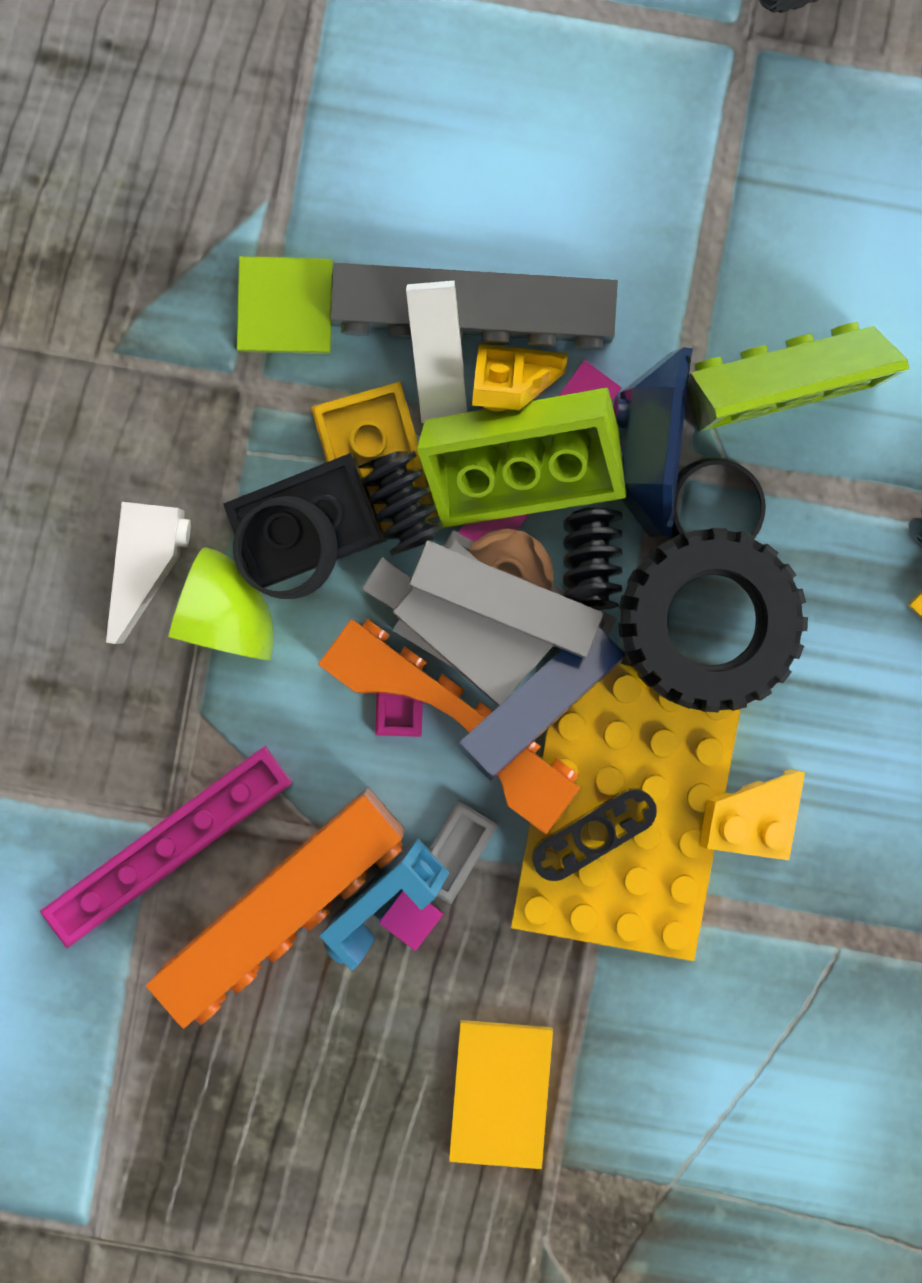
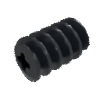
(401, 500)
(590, 557)

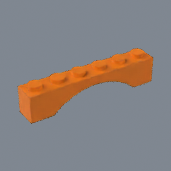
(370, 666)

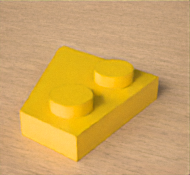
(514, 375)
(755, 818)

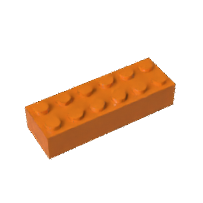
(275, 908)

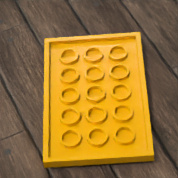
(655, 884)

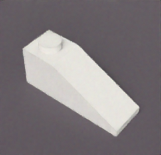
(145, 554)

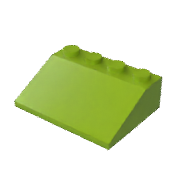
(792, 376)

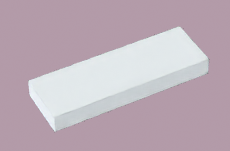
(437, 349)

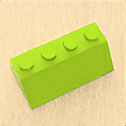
(524, 460)

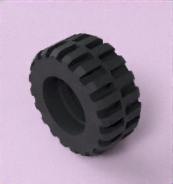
(776, 626)

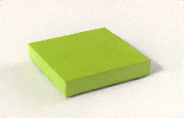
(285, 305)

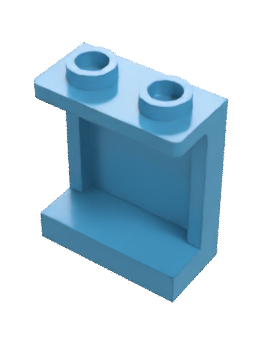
(413, 871)

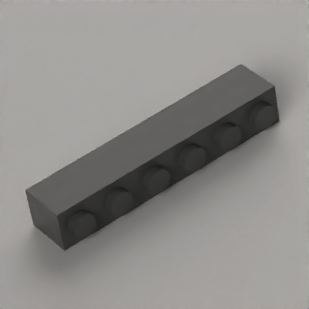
(487, 304)

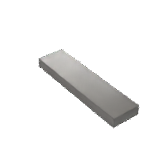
(505, 599)

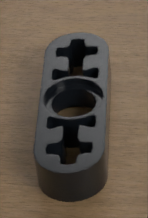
(618, 806)

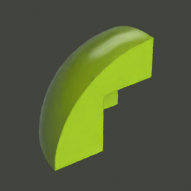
(222, 609)

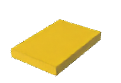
(370, 427)
(501, 1094)

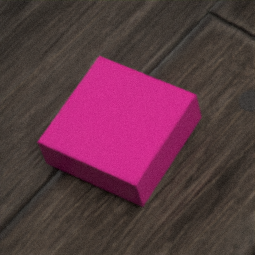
(398, 715)
(409, 922)

